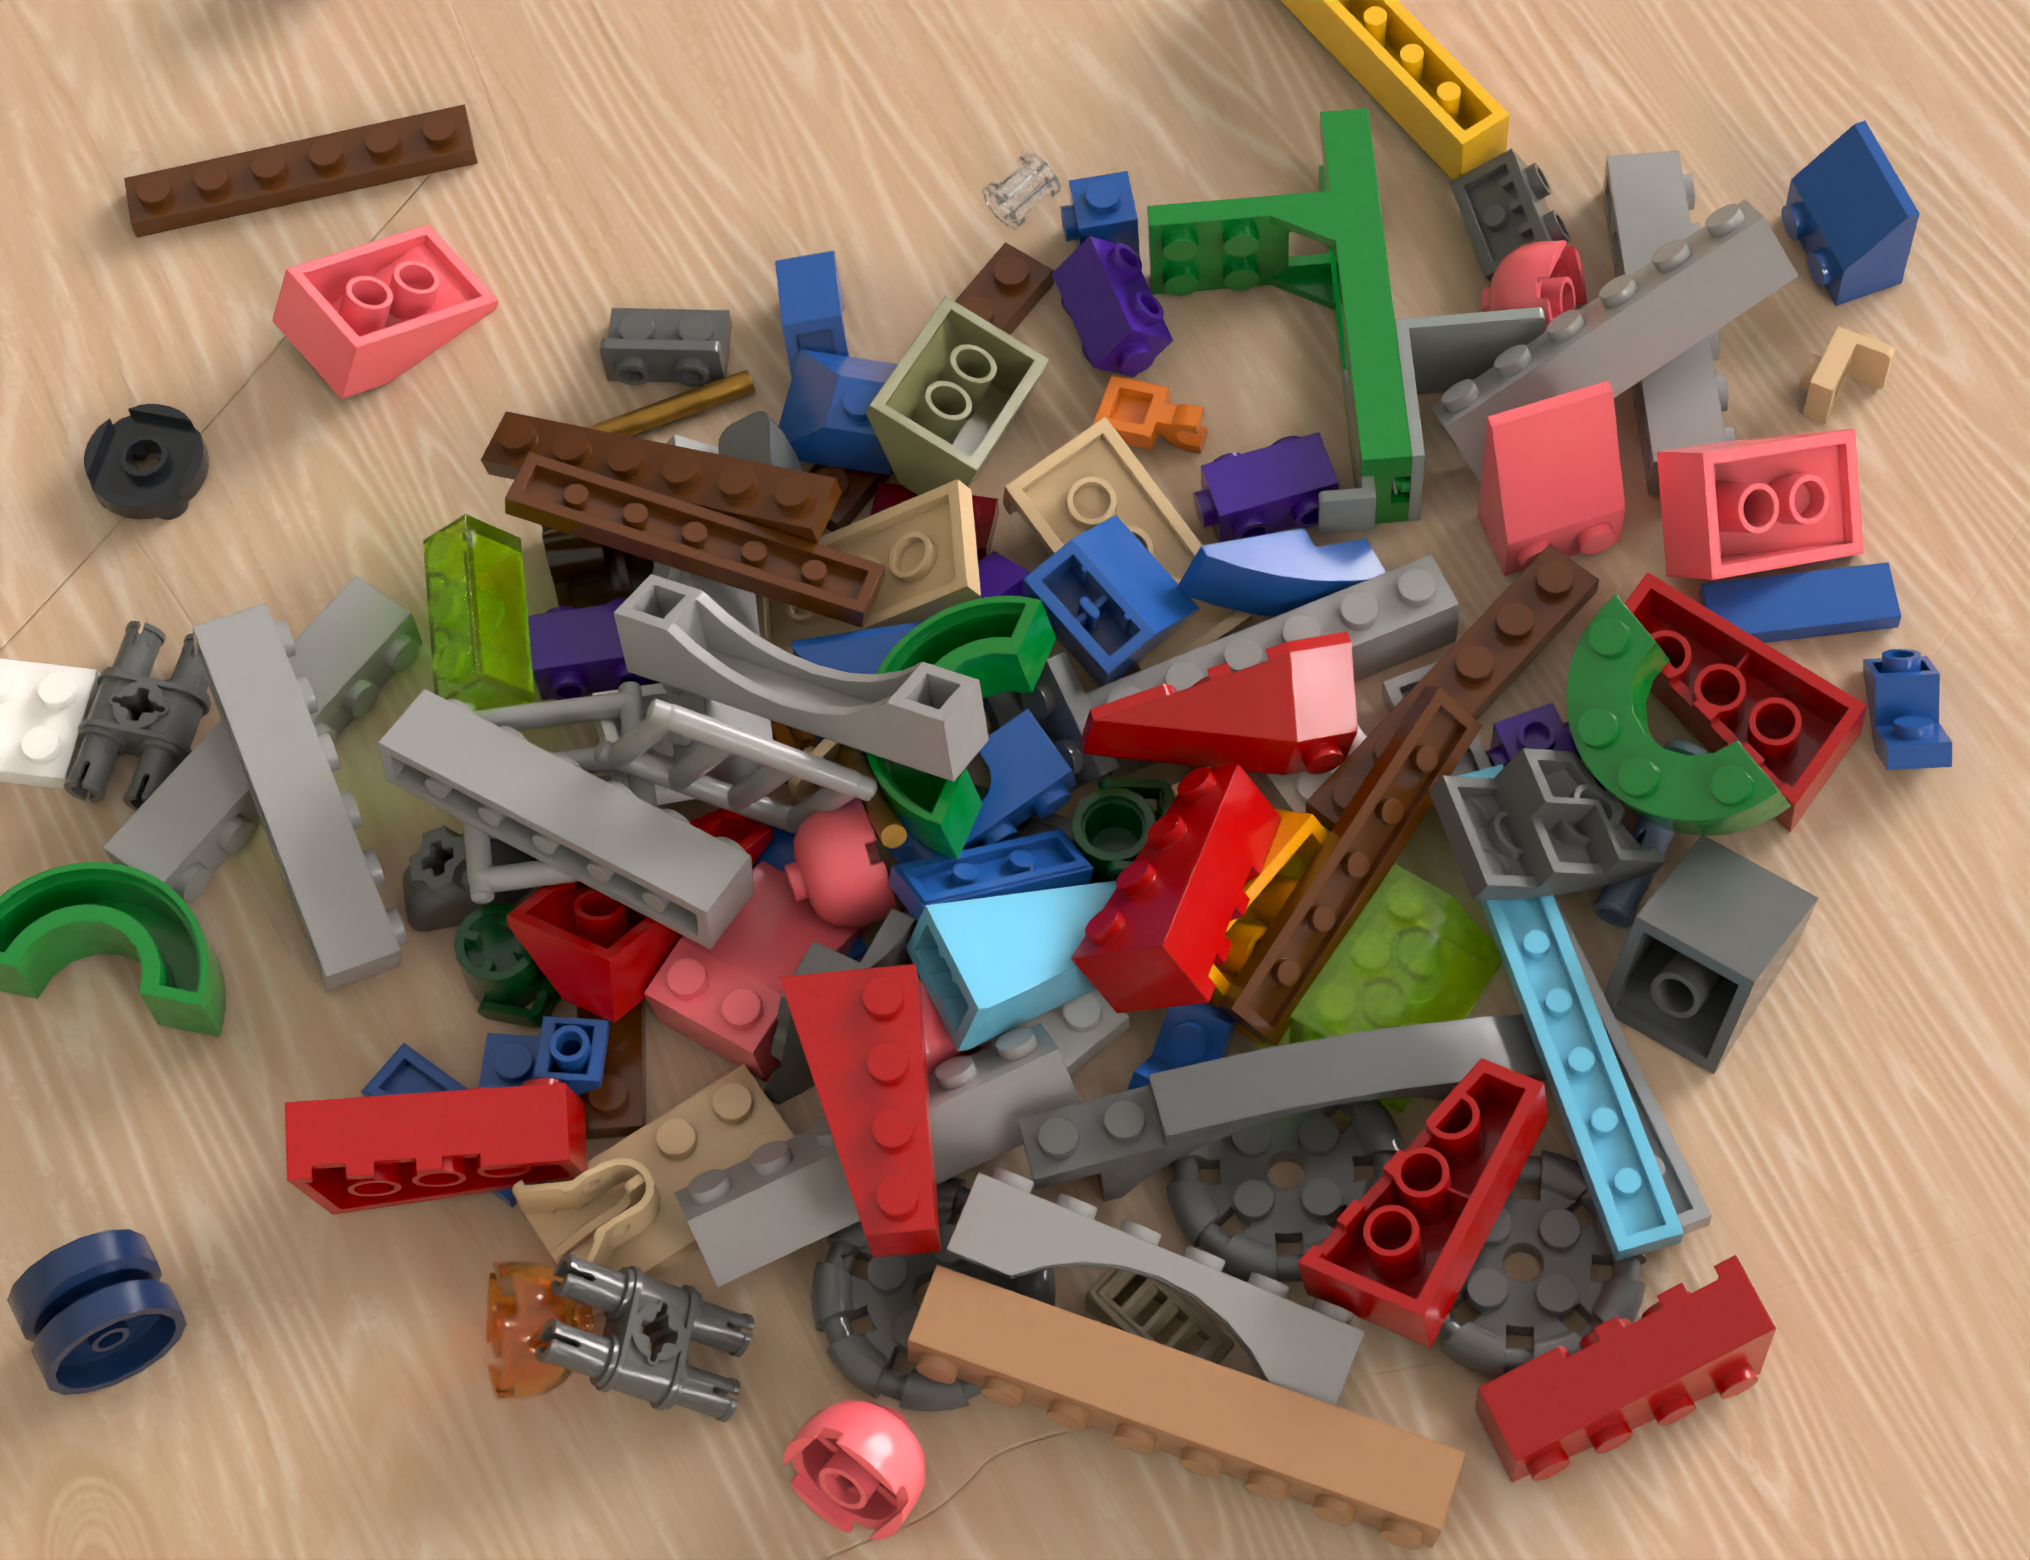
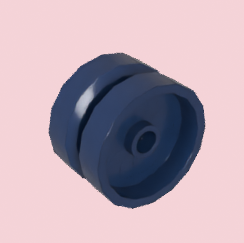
(96, 1311)

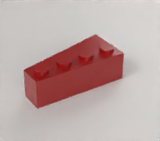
(1744, 691)
(1180, 894)
(872, 1080)
(433, 1144)
(1425, 1220)
(1628, 1375)

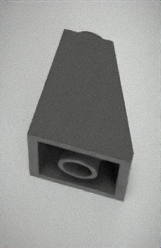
(1707, 952)

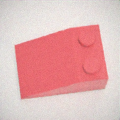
(379, 308)
(1552, 478)
(1759, 504)
(733, 991)

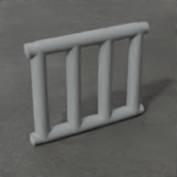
(626, 704)
(719, 743)

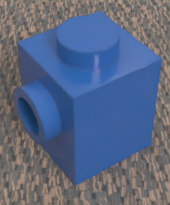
(1101, 209)

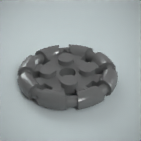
(1272, 1212)
(1538, 1306)
(892, 1308)

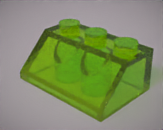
(478, 615)
(1400, 964)

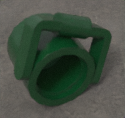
(1114, 823)
(501, 969)

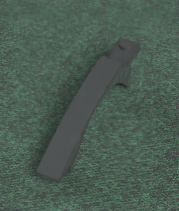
(1187, 1107)

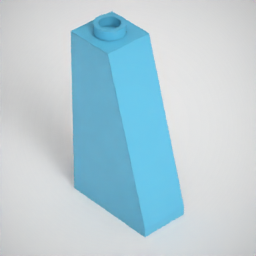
(1003, 957)

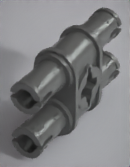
(139, 718)
(622, 1354)

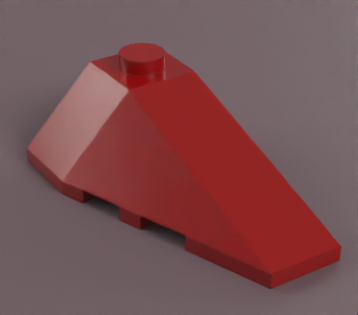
(1267, 718)
(601, 949)

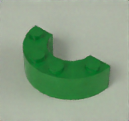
(989, 639)
(1610, 729)
(112, 911)

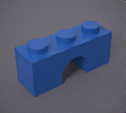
(1025, 780)

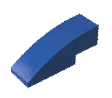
(1276, 572)

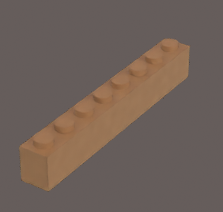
(1184, 1408)

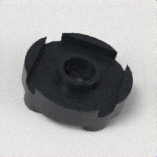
(153, 492)

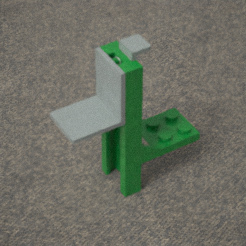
(1380, 357)

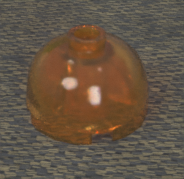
(515, 1315)

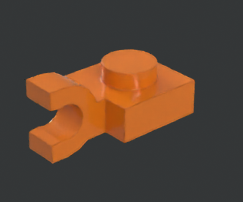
(1145, 410)

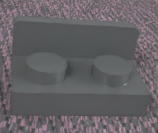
(1506, 208)
(667, 346)
(1061, 712)

